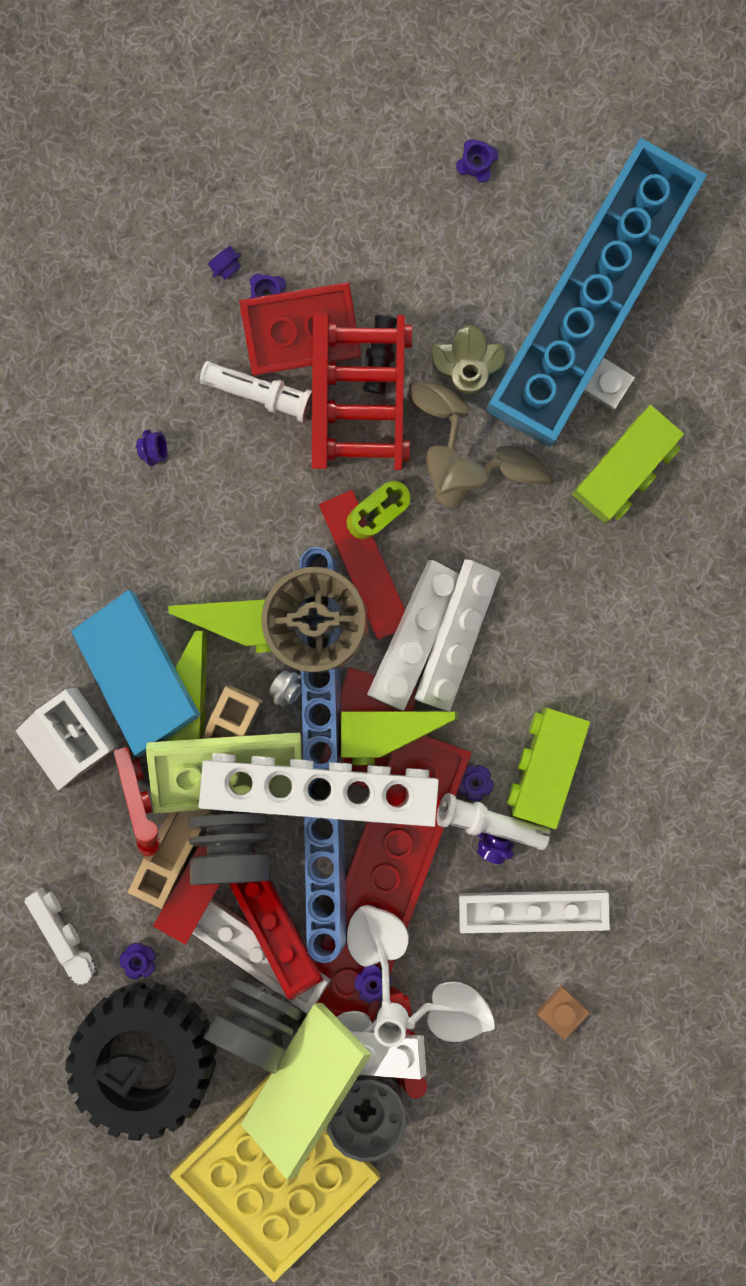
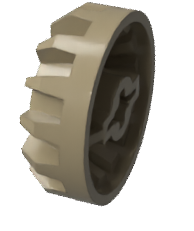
(281, 619)

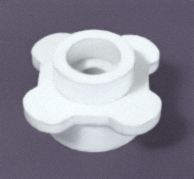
(286, 688)

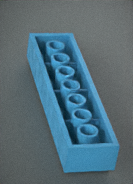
(595, 292)

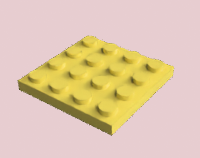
(253, 1201)

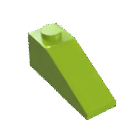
(234, 620)
(193, 674)
(382, 733)

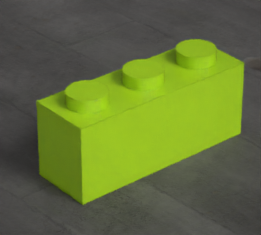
(629, 465)
(547, 767)

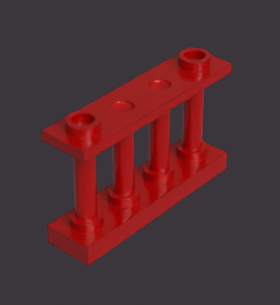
(327, 373)

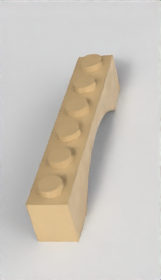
(162, 871)

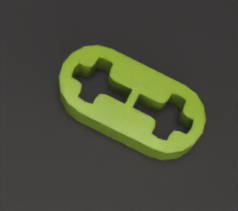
(373, 503)

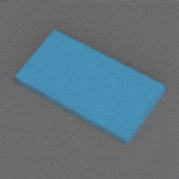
(135, 673)

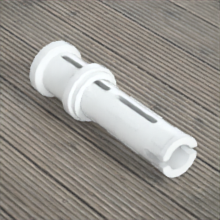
(274, 395)
(479, 819)

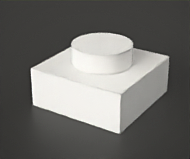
(608, 384)

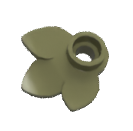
(468, 354)

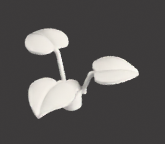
(456, 1008)

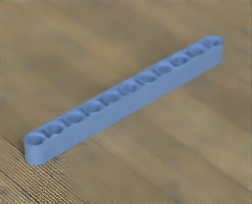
(315, 845)

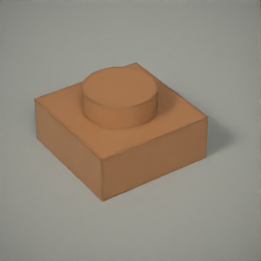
(562, 1012)

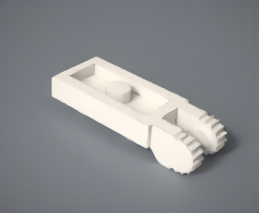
(60, 937)

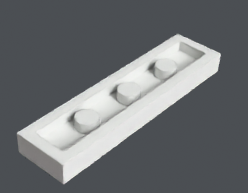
(457, 635)
(414, 636)
(534, 911)
(238, 943)
(400, 1061)

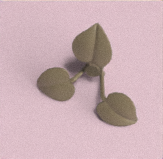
(455, 473)

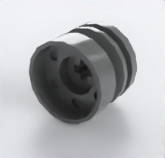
(229, 848)
(254, 1025)
(372, 1132)

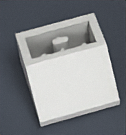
(66, 737)

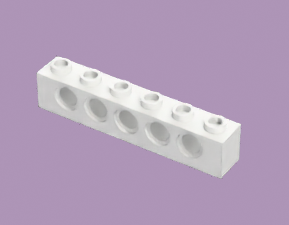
(417, 808)

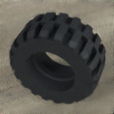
(142, 1109)

